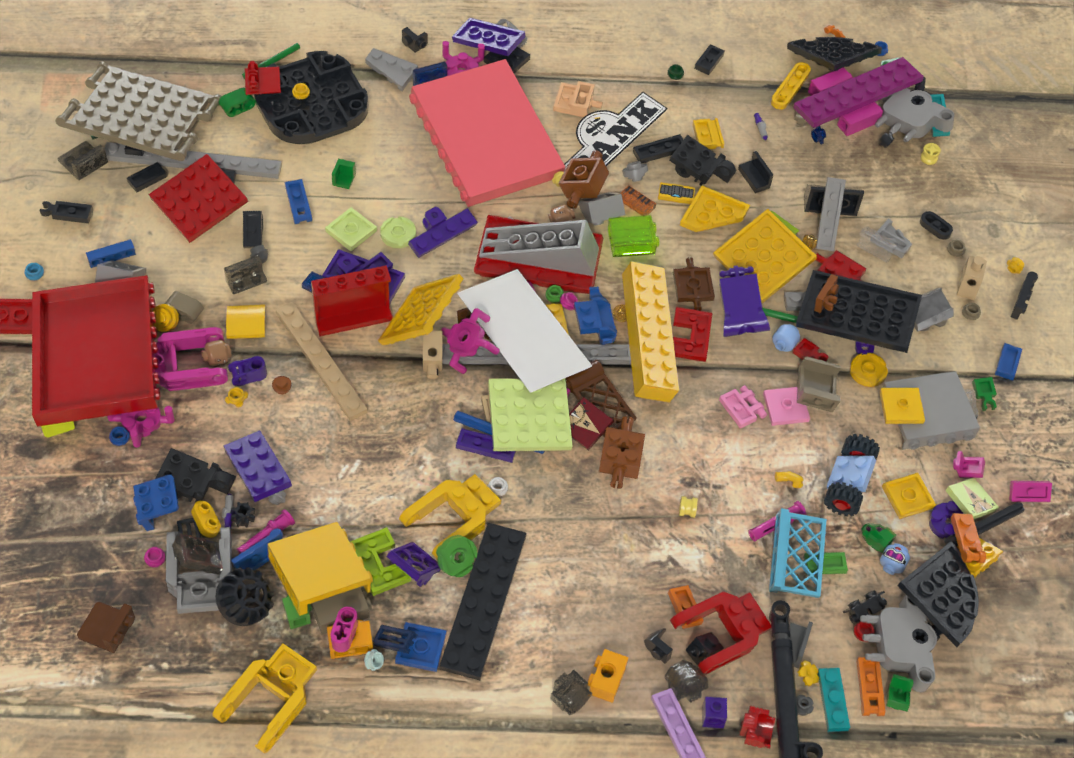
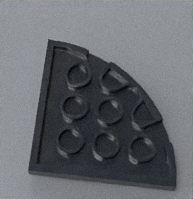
(834, 51)
(945, 593)

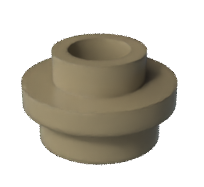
(956, 248)
(971, 311)

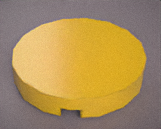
(868, 369)

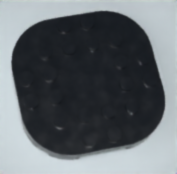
(334, 101)

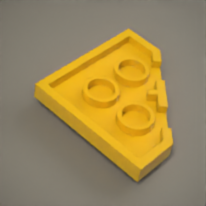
(713, 210)

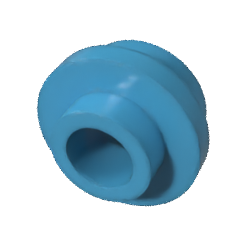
(34, 271)

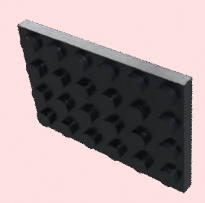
(862, 312)

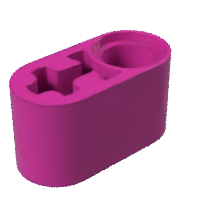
(347, 628)

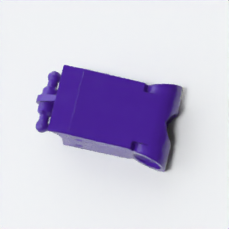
(742, 302)

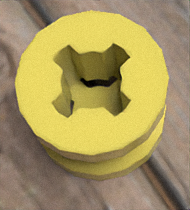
(930, 153)
(688, 506)

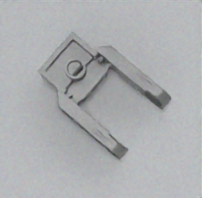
(196, 589)

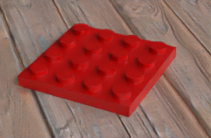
(198, 198)

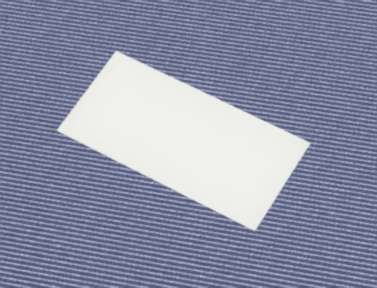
(525, 330)

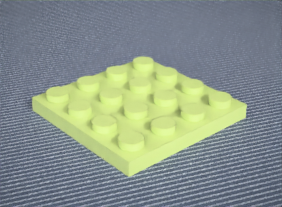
(529, 419)

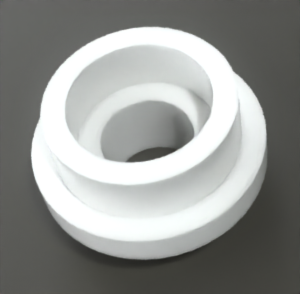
(498, 482)

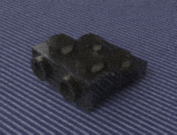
(197, 553)

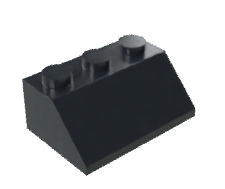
(814, 199)

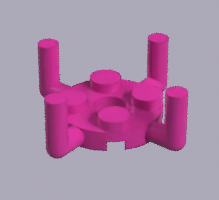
(461, 60)
(473, 341)
(144, 428)

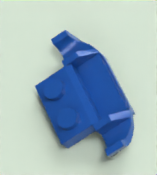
(596, 317)

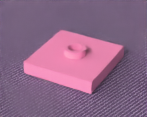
(783, 407)

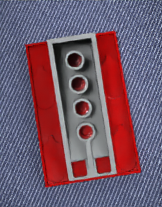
(563, 250)

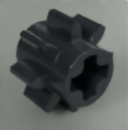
(242, 514)

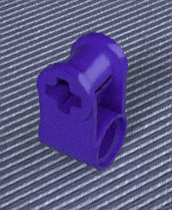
(248, 370)

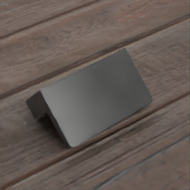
(799, 639)

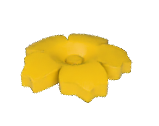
(809, 673)

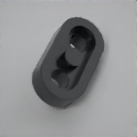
(936, 225)

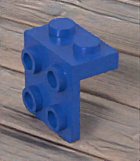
(155, 500)

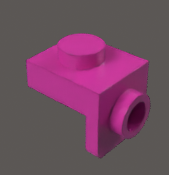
(969, 466)

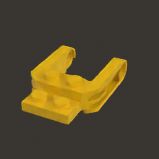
(469, 499)
(283, 676)

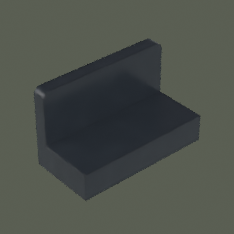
(756, 173)

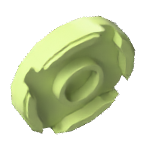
(397, 232)

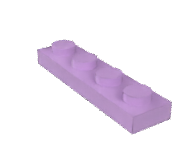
(677, 725)

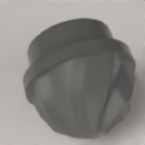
(261, 251)

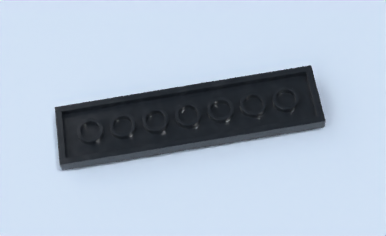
(483, 602)

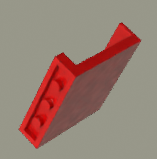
(351, 300)

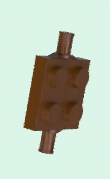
(693, 284)

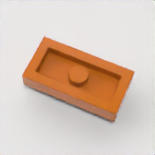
(682, 599)

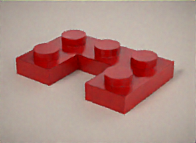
(700, 327)

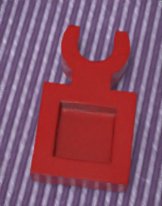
(808, 349)

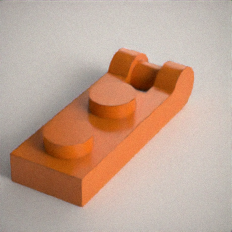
(968, 538)
(870, 687)

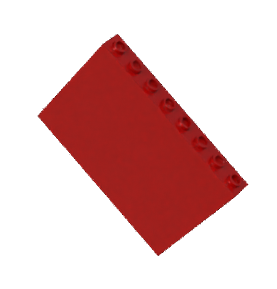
(94, 351)

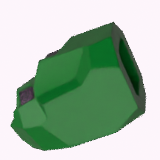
(878, 536)

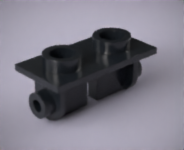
(872, 602)

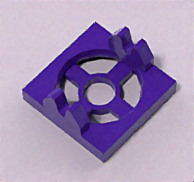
(412, 550)

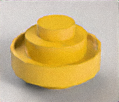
(166, 317)

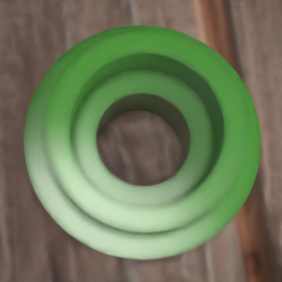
(554, 293)

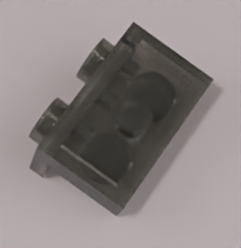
(245, 275)

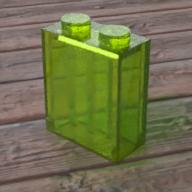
(632, 236)

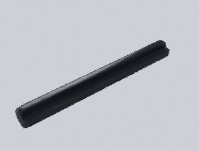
(992, 521)

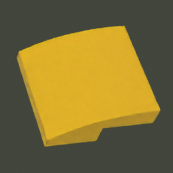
(245, 321)

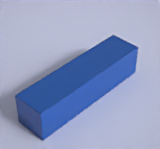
(111, 253)

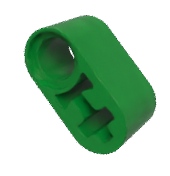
(236, 102)

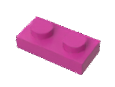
(1030, 491)

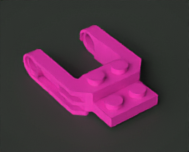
(187, 379)

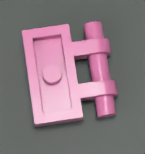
(738, 408)

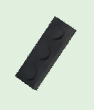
(657, 149)

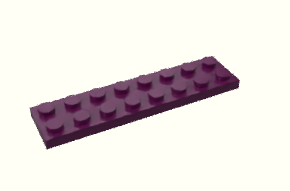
(858, 92)

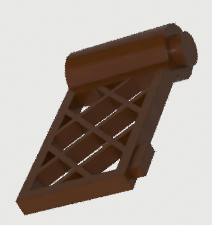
(590, 377)

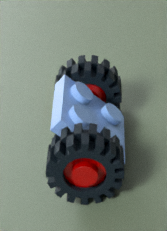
(851, 475)

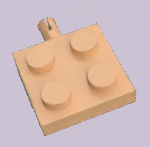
(576, 99)

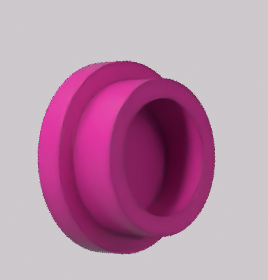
(567, 300)
(154, 557)

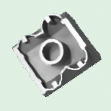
(933, 310)

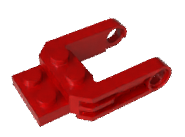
(741, 619)

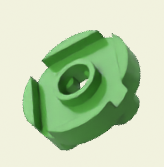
(447, 552)

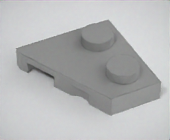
(897, 236)

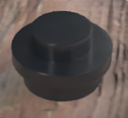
(886, 140)

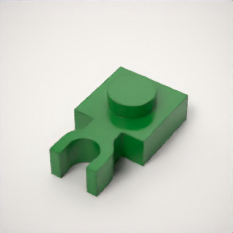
(985, 390)

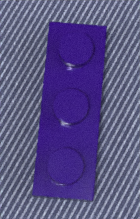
(482, 445)

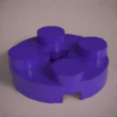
(939, 516)

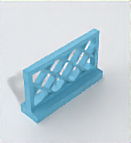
(781, 548)

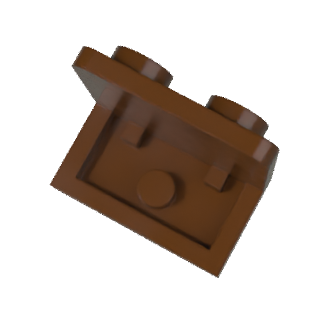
(106, 626)

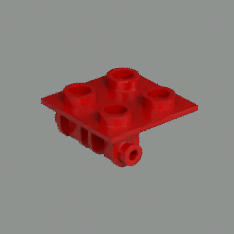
(261, 80)

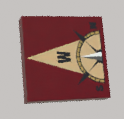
(588, 423)

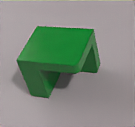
(343, 173)

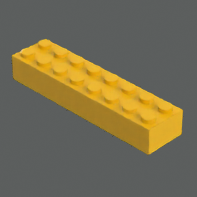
(650, 332)

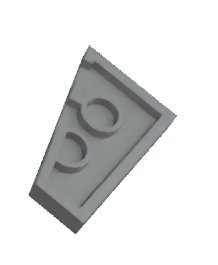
(395, 69)

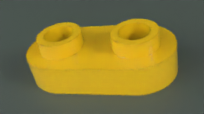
(206, 519)

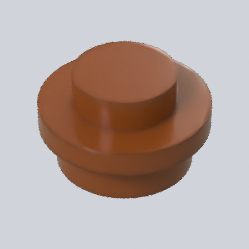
(281, 385)

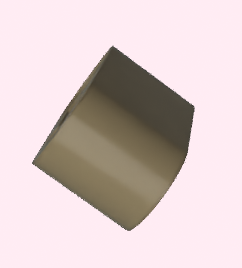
(186, 306)

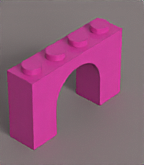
(855, 120)

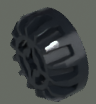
(231, 602)

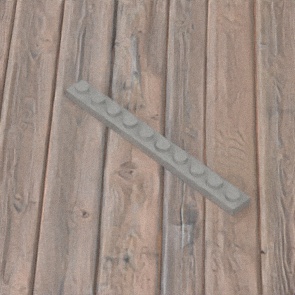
(241, 165)
(603, 353)

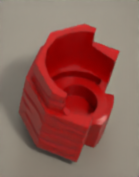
(757, 727)

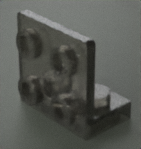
(83, 159)

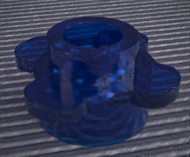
(818, 135)

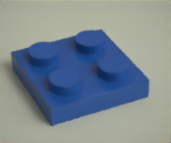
(426, 648)

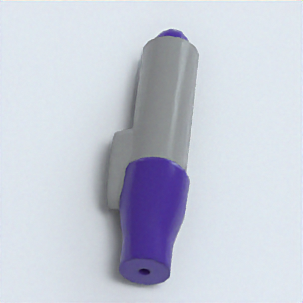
(761, 126)
(226, 515)

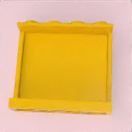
(318, 565)

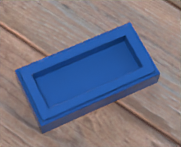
(1008, 361)

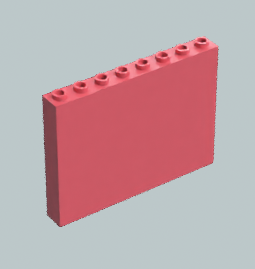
(486, 132)

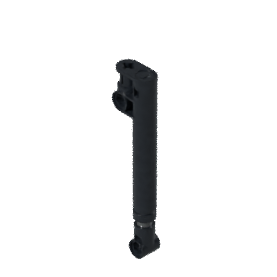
(785, 689)

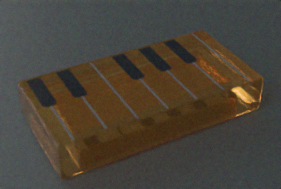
(637, 201)

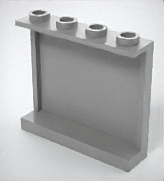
(945, 411)

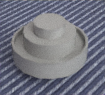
(635, 171)

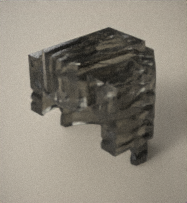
(686, 681)
(570, 692)

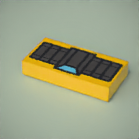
(676, 193)

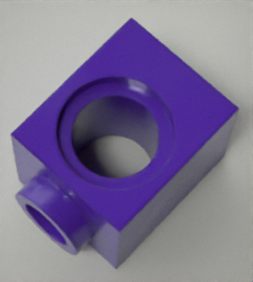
(714, 712)

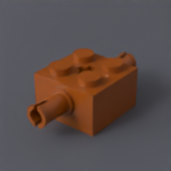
(583, 178)
(622, 452)

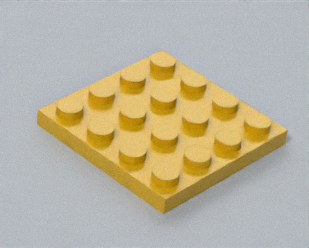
(770, 250)
(421, 310)

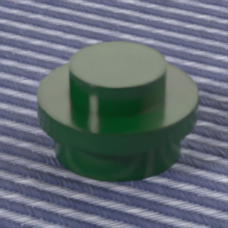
(675, 72)

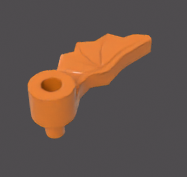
(829, 29)

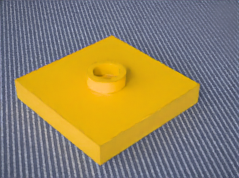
(902, 406)
(908, 495)

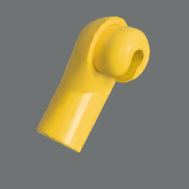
(789, 476)

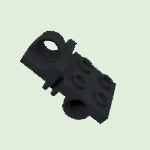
(700, 162)
(193, 476)

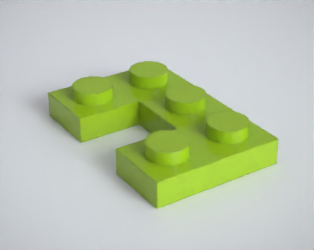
(368, 548)

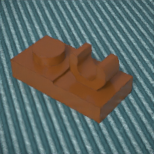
(826, 296)

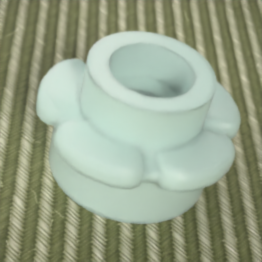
(373, 660)

